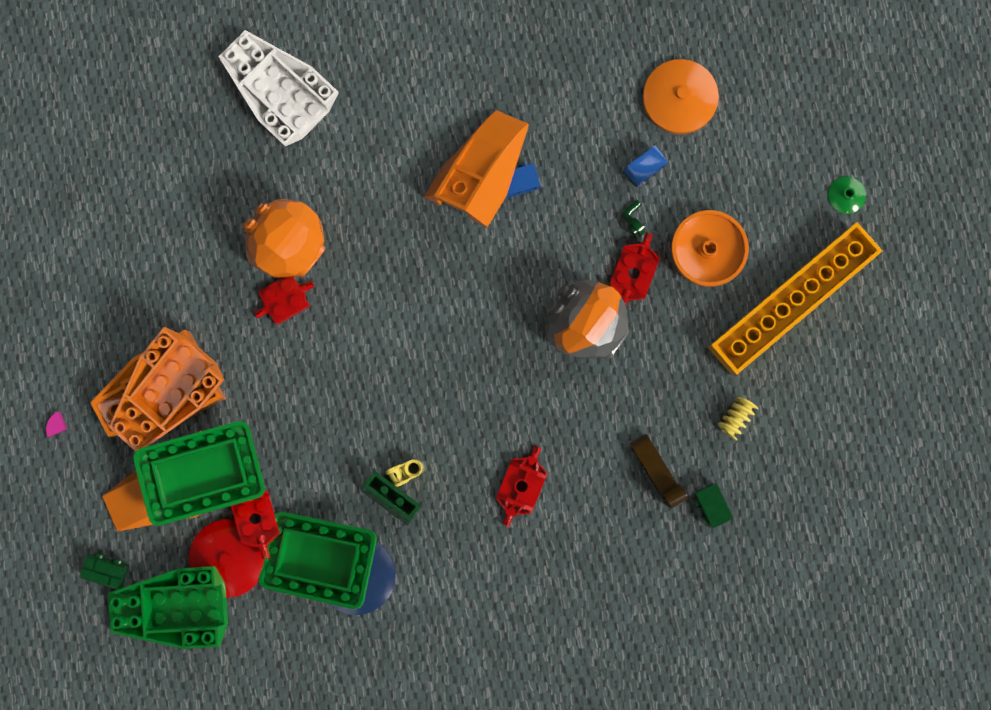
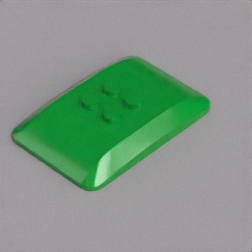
(199, 473)
(319, 560)

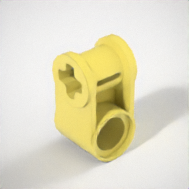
(401, 473)

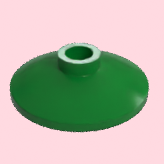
(839, 199)

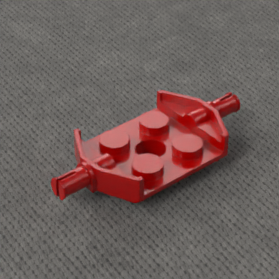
(641, 258)
(521, 502)
(259, 534)

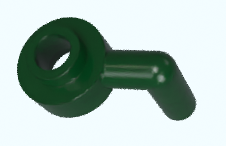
(636, 226)

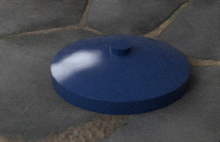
(379, 585)

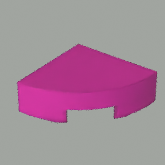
(55, 425)

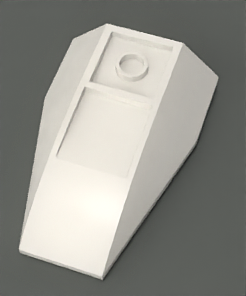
(279, 88)

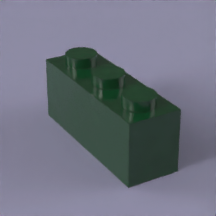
(391, 498)

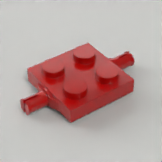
(284, 299)

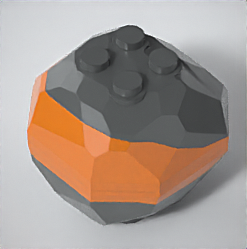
(587, 320)

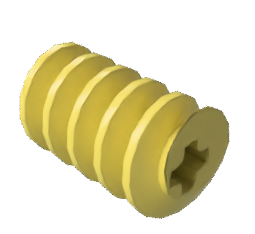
(737, 417)

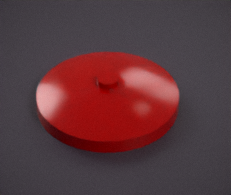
(221, 547)

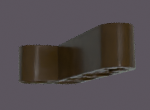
(658, 472)

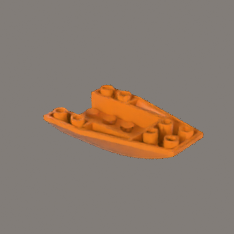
(481, 169)
(164, 389)

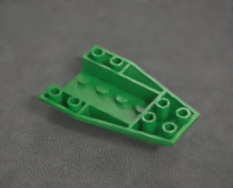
(173, 609)

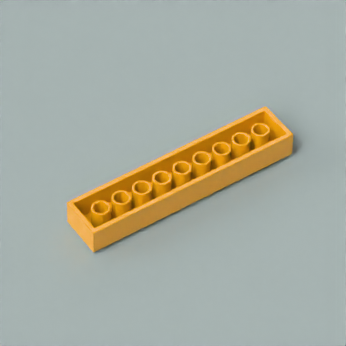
(795, 299)

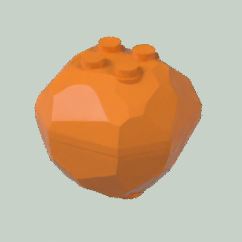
(284, 238)

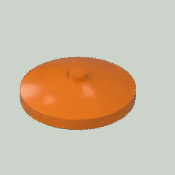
(680, 96)
(709, 248)

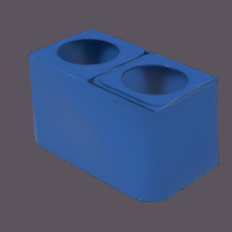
(645, 165)

